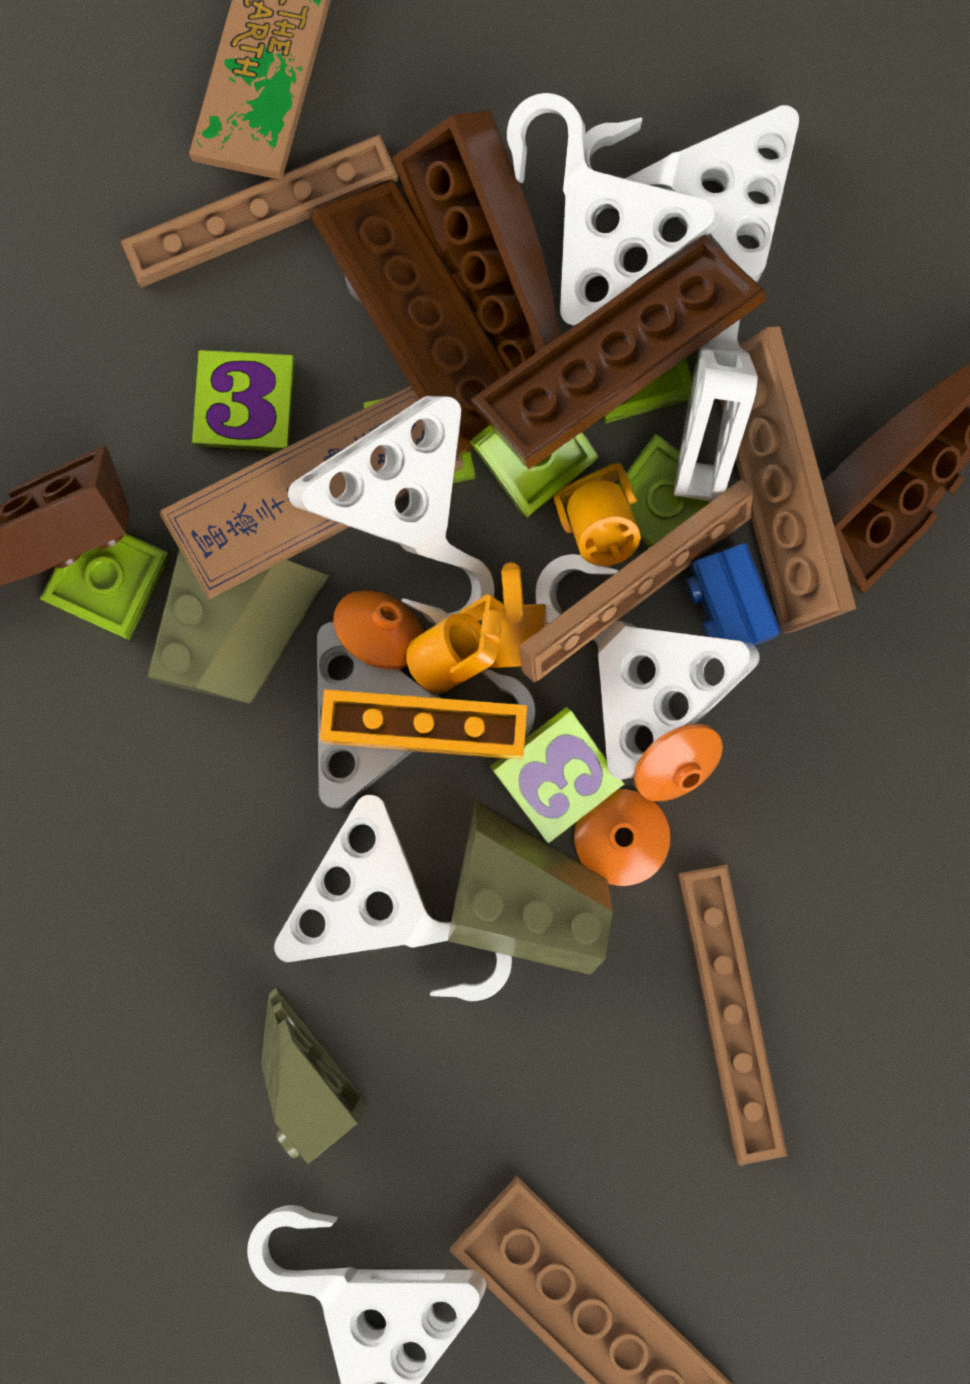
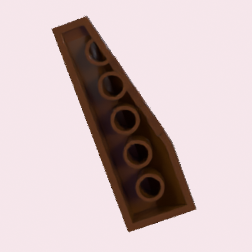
(482, 230)
(897, 477)
(61, 516)

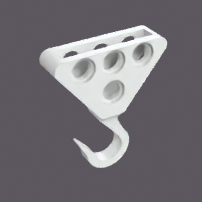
(736, 165)
(588, 193)
(719, 373)
(421, 469)
(678, 666)
(346, 917)
(401, 1296)

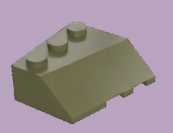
(234, 638)
(529, 899)
(304, 1084)

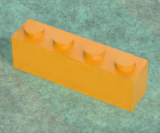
(423, 724)

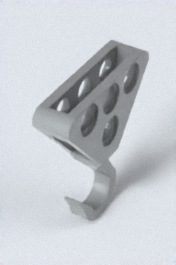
(376, 762)

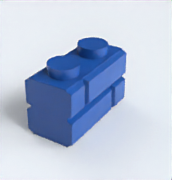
(732, 597)

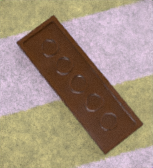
(412, 300)
(618, 350)

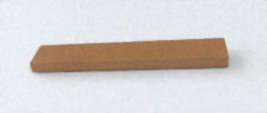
(256, 211)
(636, 581)
(732, 1015)

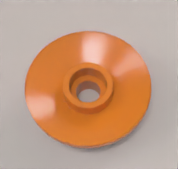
(376, 628)
(678, 762)
(642, 857)

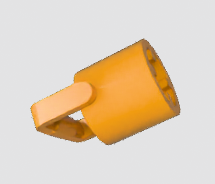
(600, 515)
(518, 620)
(457, 646)

